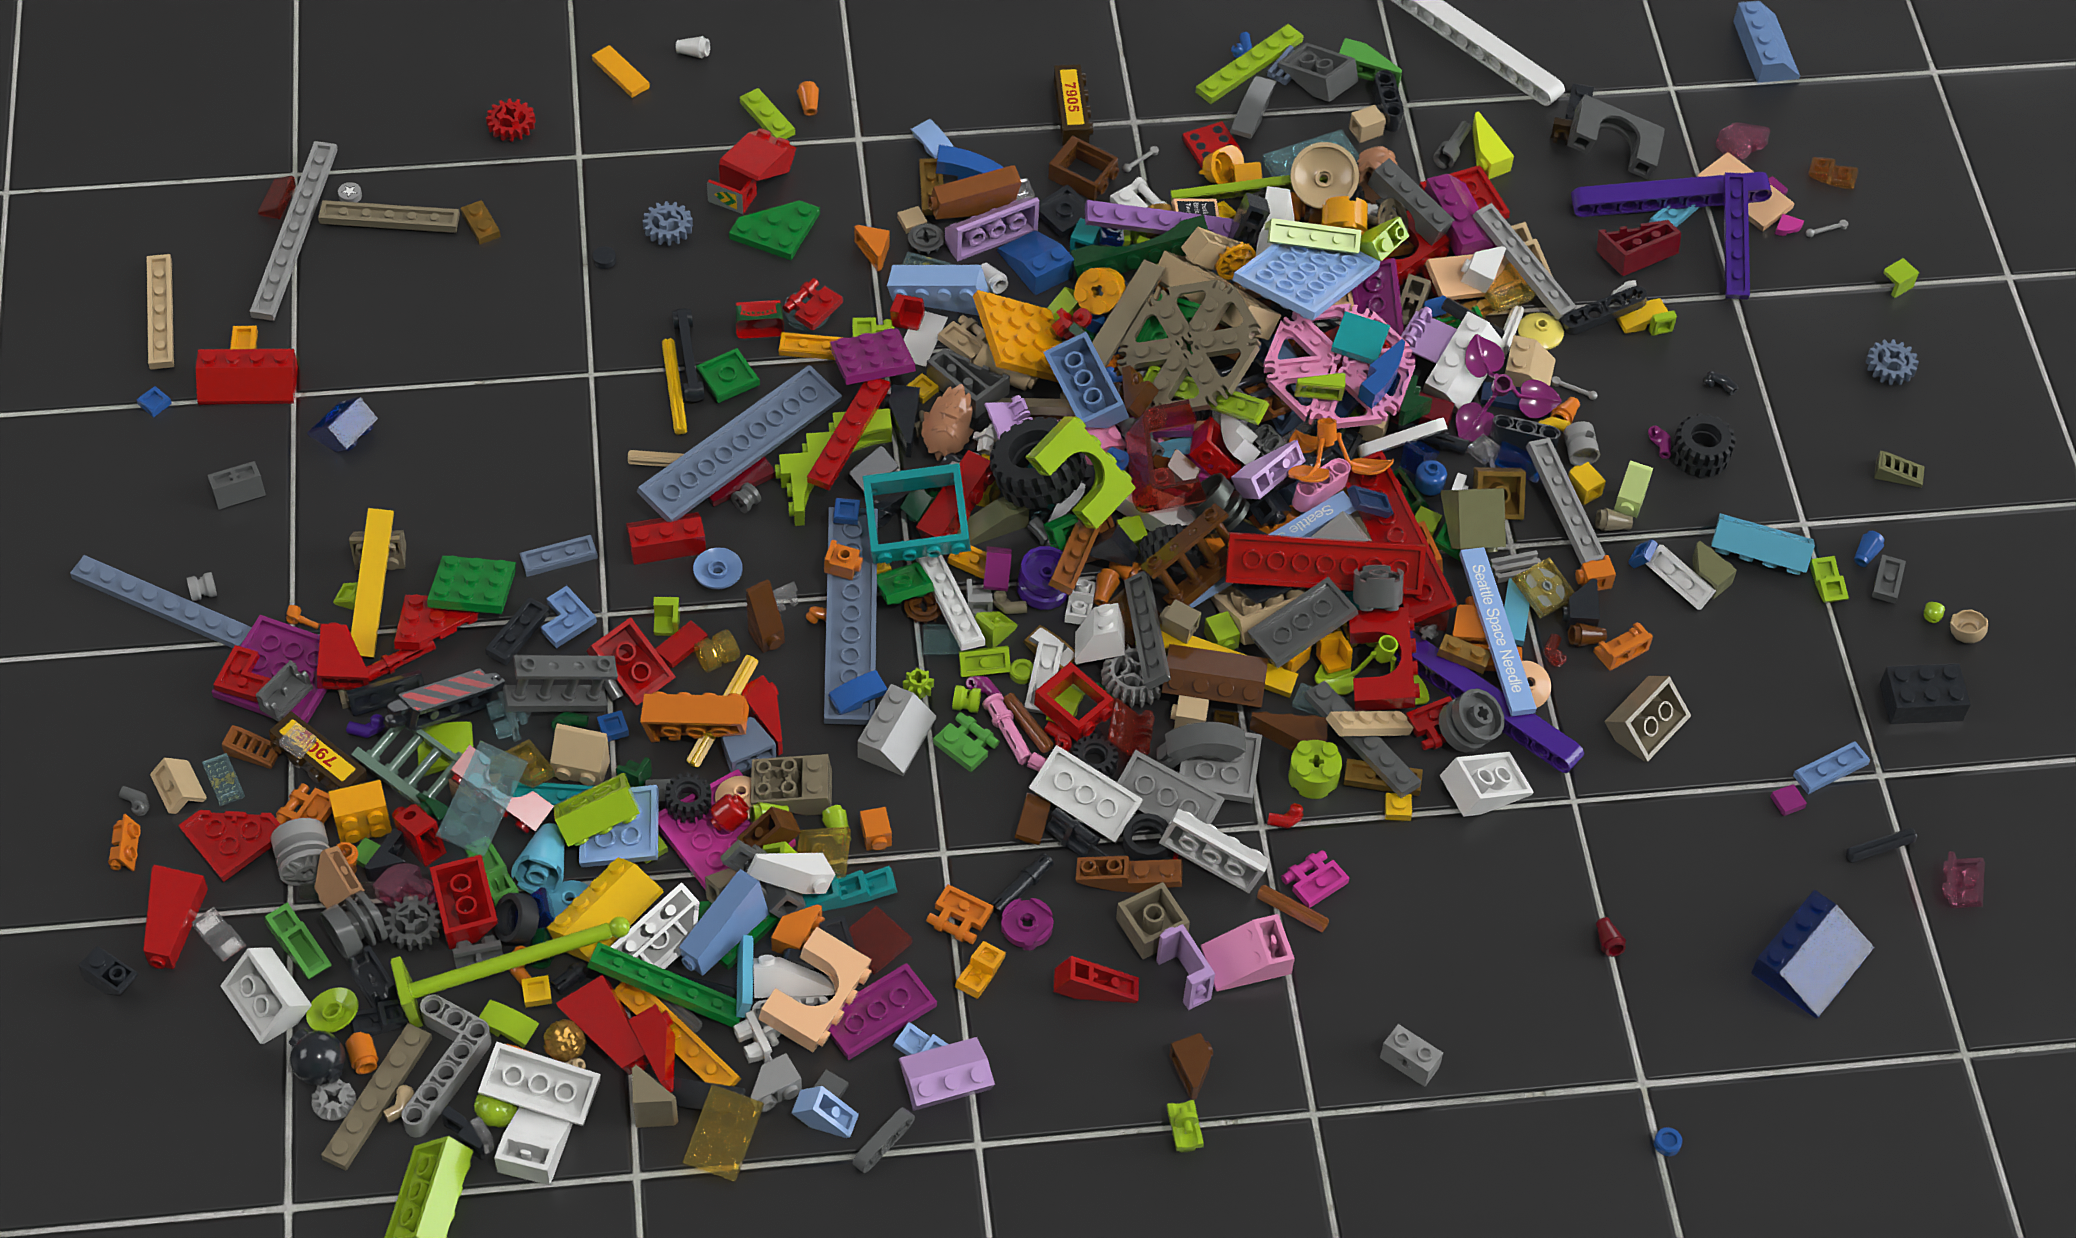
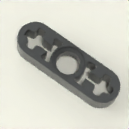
(883, 1140)

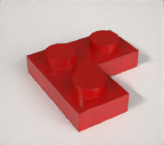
(236, 675)

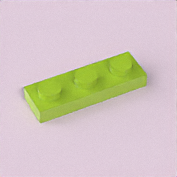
(767, 114)

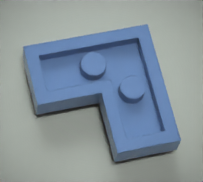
(571, 619)

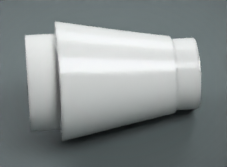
(694, 46)
(995, 279)

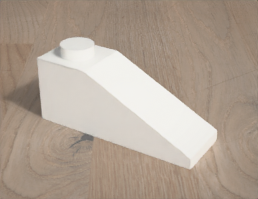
(794, 871)
(788, 977)

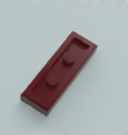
(755, 475)

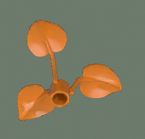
(1326, 437)

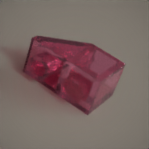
(1742, 139)

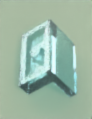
(939, 640)

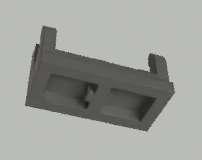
(236, 485)
(284, 691)

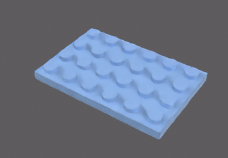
(1305, 277)

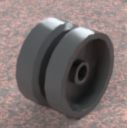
(1471, 720)

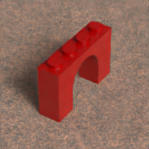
(1423, 252)
(1398, 687)

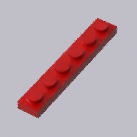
(848, 433)

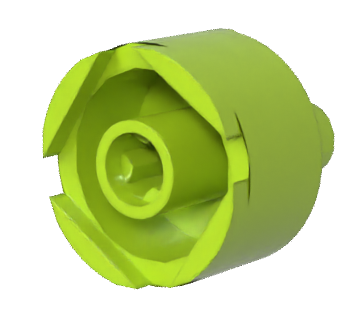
(1315, 768)

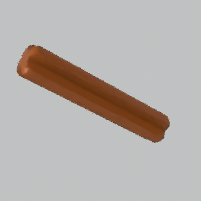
(1028, 723)
(1292, 908)

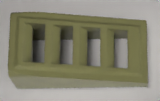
(1885, 470)

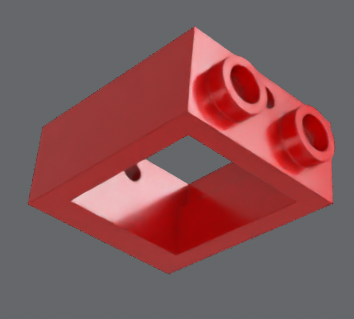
(1209, 448)
(1056, 685)

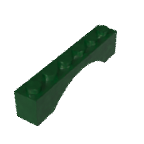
(1131, 256)

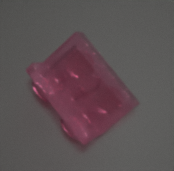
(1964, 881)

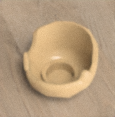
(1968, 626)

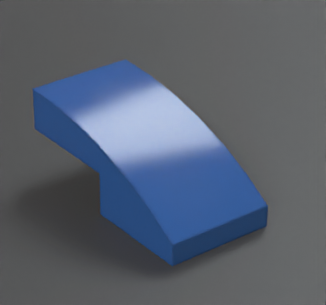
(855, 692)

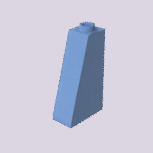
(730, 917)

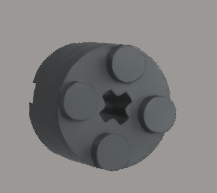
(1378, 588)

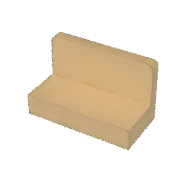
(177, 784)

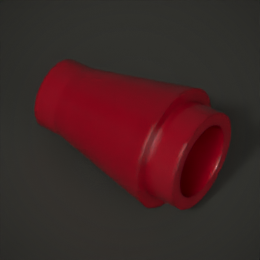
(1610, 938)

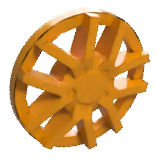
(1239, 257)

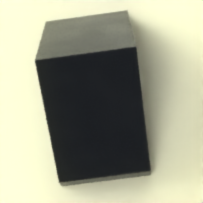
(1115, 546)

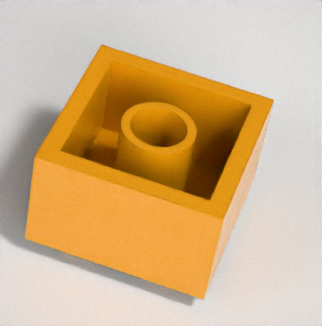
(360, 812)

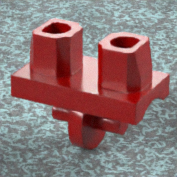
(1061, 326)

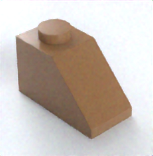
(335, 878)

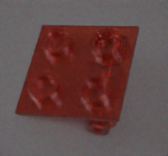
(1130, 730)

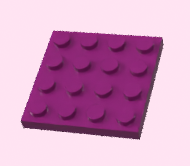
(276, 646)

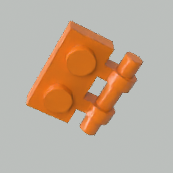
(314, 806)
(963, 907)

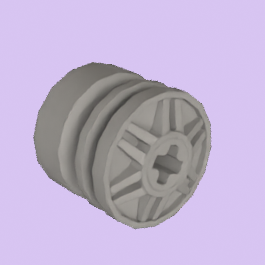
(298, 849)

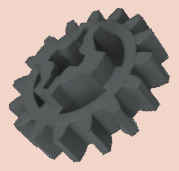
(415, 925)

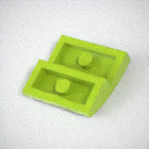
(453, 735)

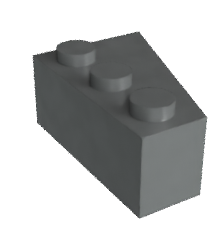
(983, 385)

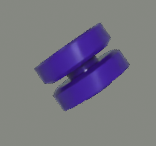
(1034, 578)

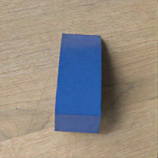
(962, 162)
(1381, 375)

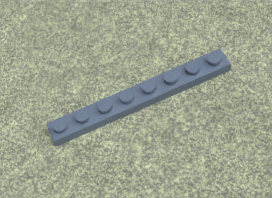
(160, 602)

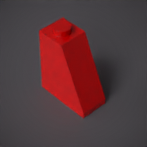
(339, 660)

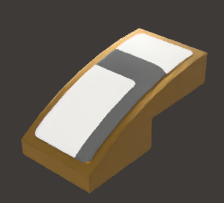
(1043, 633)

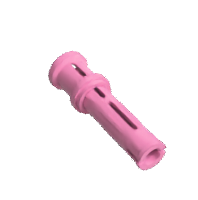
(1003, 719)

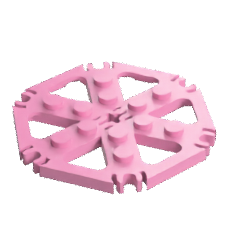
(1322, 361)

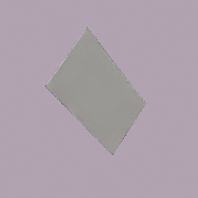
(923, 341)

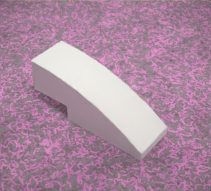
(1239, 439)

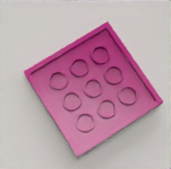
(700, 842)

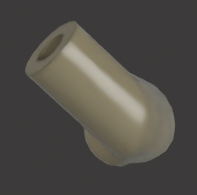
(1006, 606)

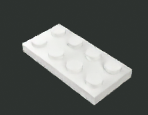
(1085, 794)

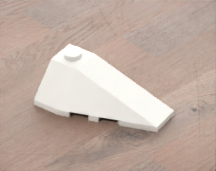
(1280, 208)

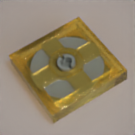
(1544, 587)

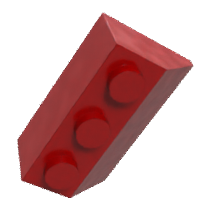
(665, 540)
(464, 899)

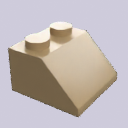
(1529, 361)
(580, 755)

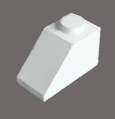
(1482, 268)

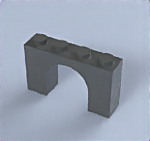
(1642, 136)

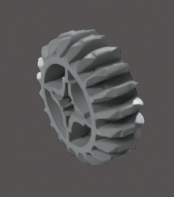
(1129, 685)

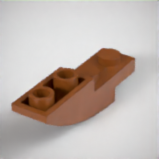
(1123, 875)

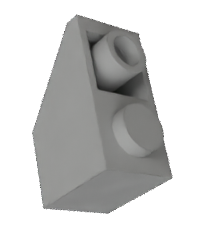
(777, 1082)

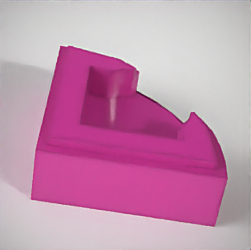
(1788, 225)

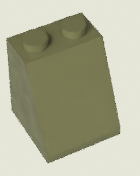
(1475, 518)

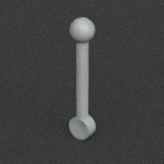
(1153, 151)
(1842, 224)
(1556, 381)

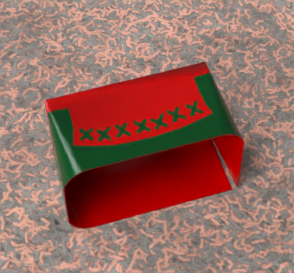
(759, 319)

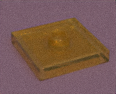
(829, 841)

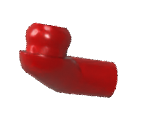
(1287, 820)

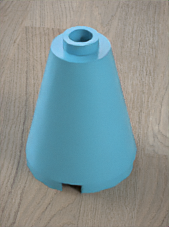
(541, 861)

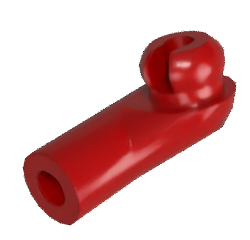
(1061, 737)

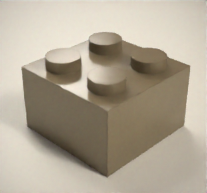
(1147, 916)

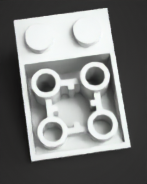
(532, 1146)

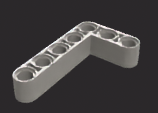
(449, 1064)

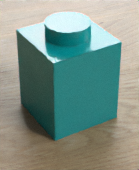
(1084, 235)

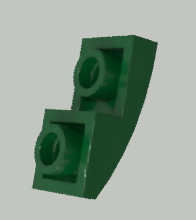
(432, 807)

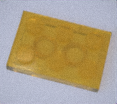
(723, 1132)

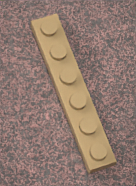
(160, 311)

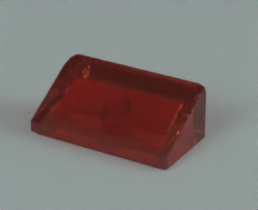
(277, 197)

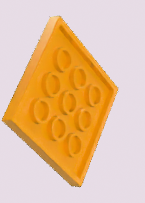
(1017, 334)

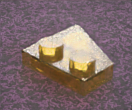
(1509, 290)
(537, 768)

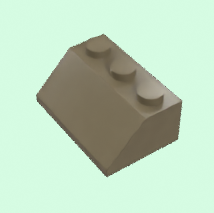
(1648, 717)

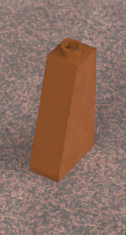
(975, 194)

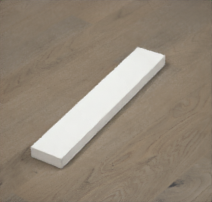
(952, 603)

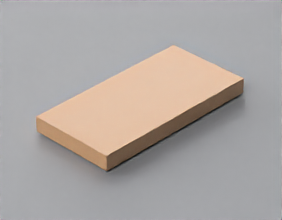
(1759, 213)
(1447, 277)

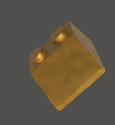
(1513, 482)

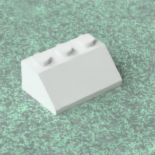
(265, 994)

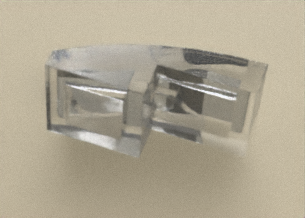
(218, 934)

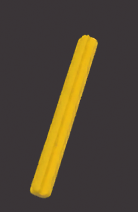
(674, 386)
(736, 686)

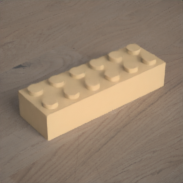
(1180, 272)

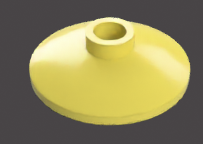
(1543, 328)

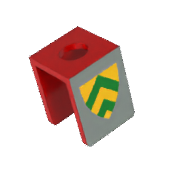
(732, 190)

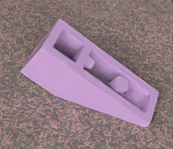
(1267, 471)

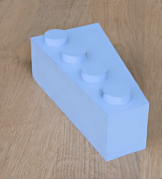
(939, 285)

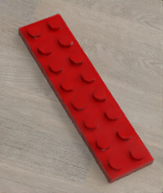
(1404, 528)
(1309, 560)

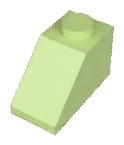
(1633, 489)

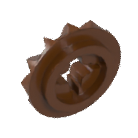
(913, 608)

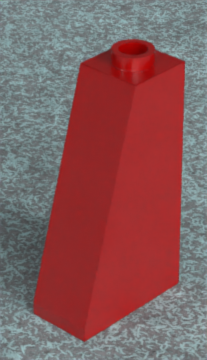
(172, 908)
(604, 1019)

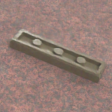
(1046, 407)

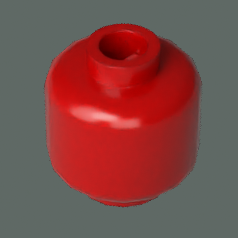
(729, 812)

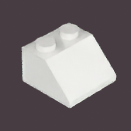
(1100, 635)

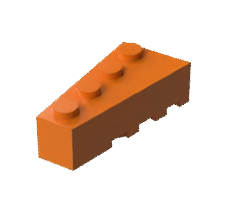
(693, 715)

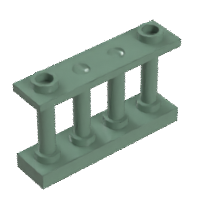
(388, 773)

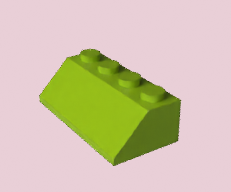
(430, 1190)

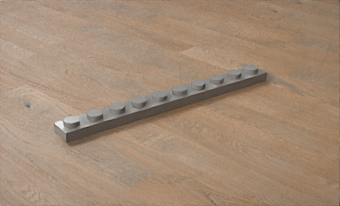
(293, 231)

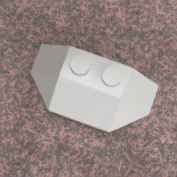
(662, 929)

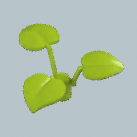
(1384, 652)

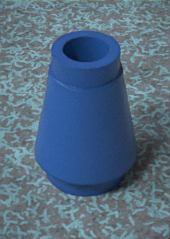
(1868, 548)

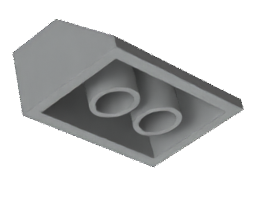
(895, 730)

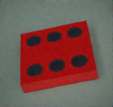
(1208, 140)

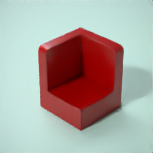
(907, 312)

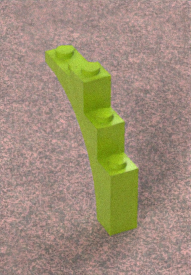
(796, 466)

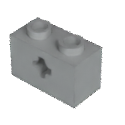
(1411, 1055)

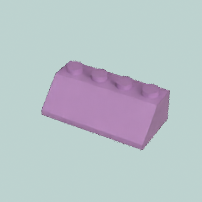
(992, 228)

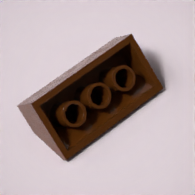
(1216, 675)

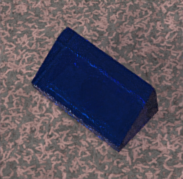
(1514, 457)

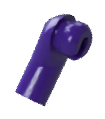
(373, 727)

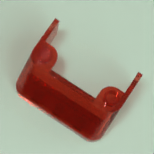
(1157, 487)

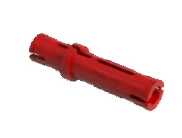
(390, 663)

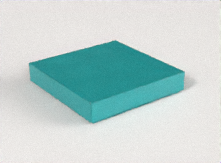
(1360, 338)

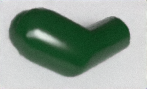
(570, 719)

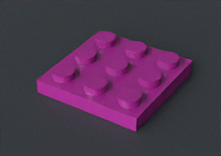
(872, 356)

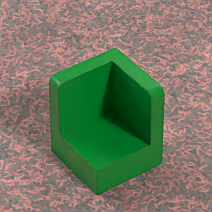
(1060, 530)

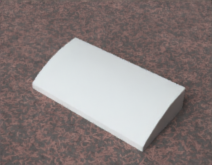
(539, 1083)

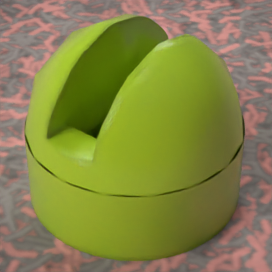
(1933, 612)

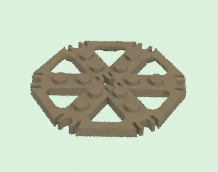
(1203, 341)

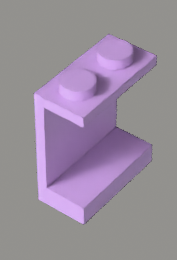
(1200, 982)

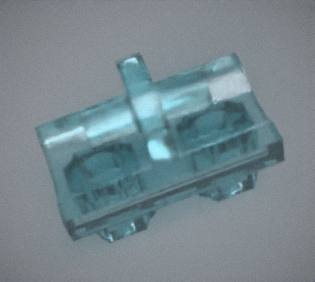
(509, 726)

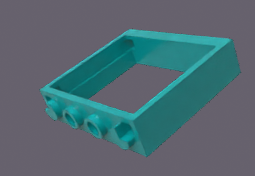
(908, 481)

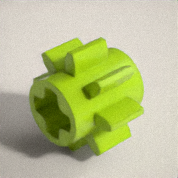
(918, 683)

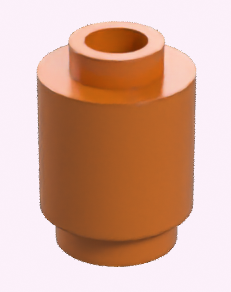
(362, 1053)

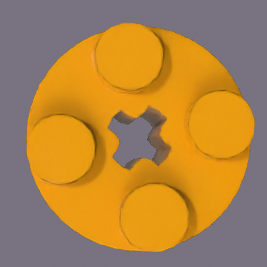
(1345, 213)
(1088, 293)

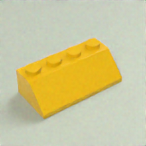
(616, 892)

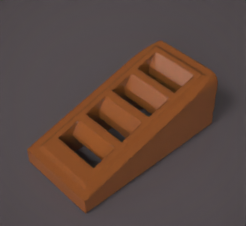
(236, 740)

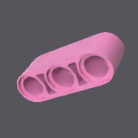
(1311, 494)

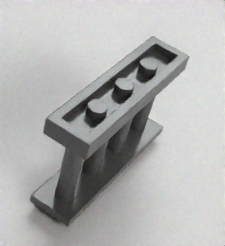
(559, 697)

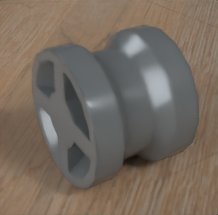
(745, 497)

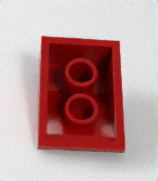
(760, 155)
(637, 662)

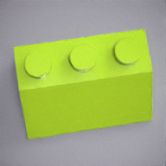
(596, 810)

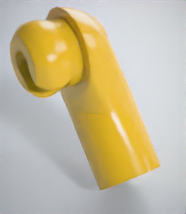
(1556, 422)

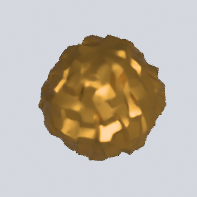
(564, 1041)

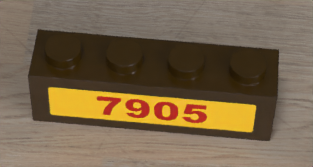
(1071, 103)
(323, 760)

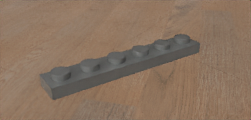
(1147, 630)
(1370, 748)

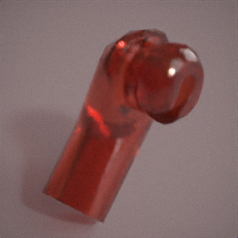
(1551, 651)

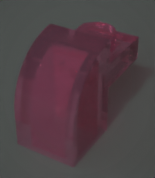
(403, 881)

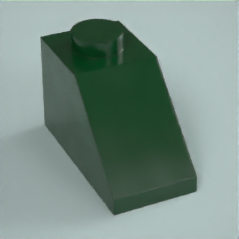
(918, 502)

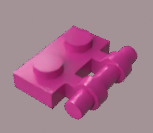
(1318, 884)

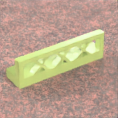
(1313, 236)

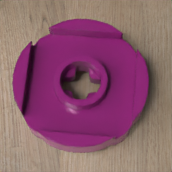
(1023, 936)

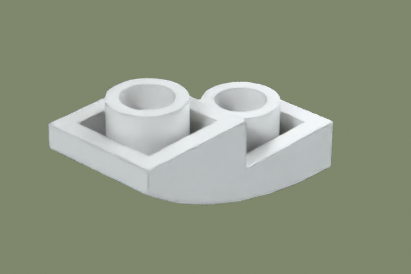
(1080, 602)

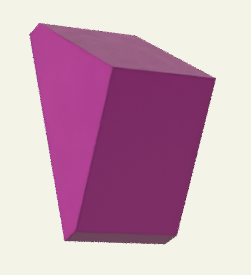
(997, 568)

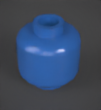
(1430, 477)

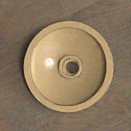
(1327, 161)

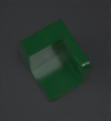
(635, 772)

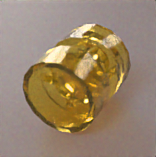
(714, 651)

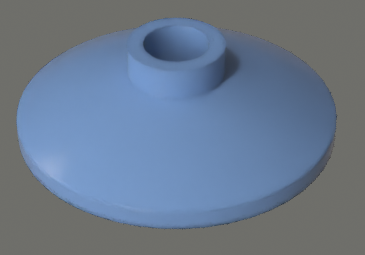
(715, 561)

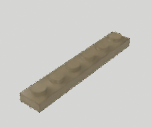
(389, 216)
(376, 1097)

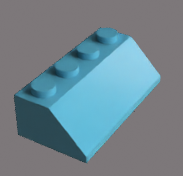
(1762, 543)

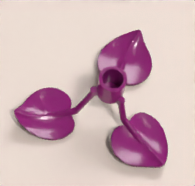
(1487, 357)

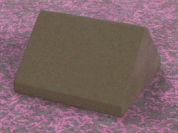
(651, 1101)

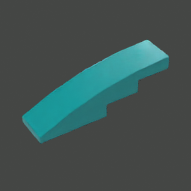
(854, 889)

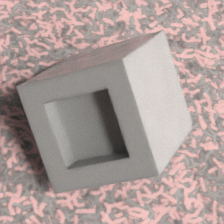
(978, 599)

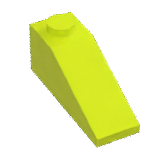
(1489, 149)

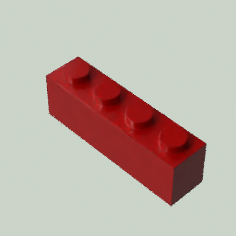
(943, 514)

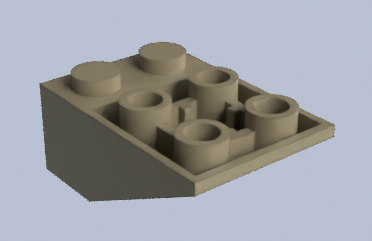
(794, 781)

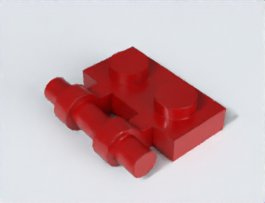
(819, 306)
(1426, 721)

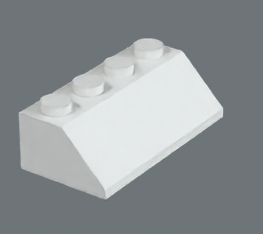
(1450, 375)
(1214, 850)

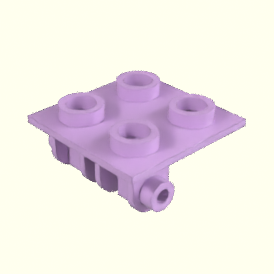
(1427, 335)
(1007, 414)

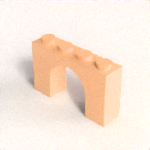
(807, 1023)

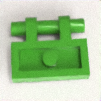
(961, 747)

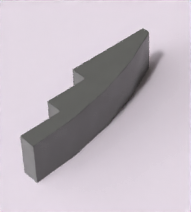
(1252, 107)

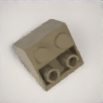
(396, 554)

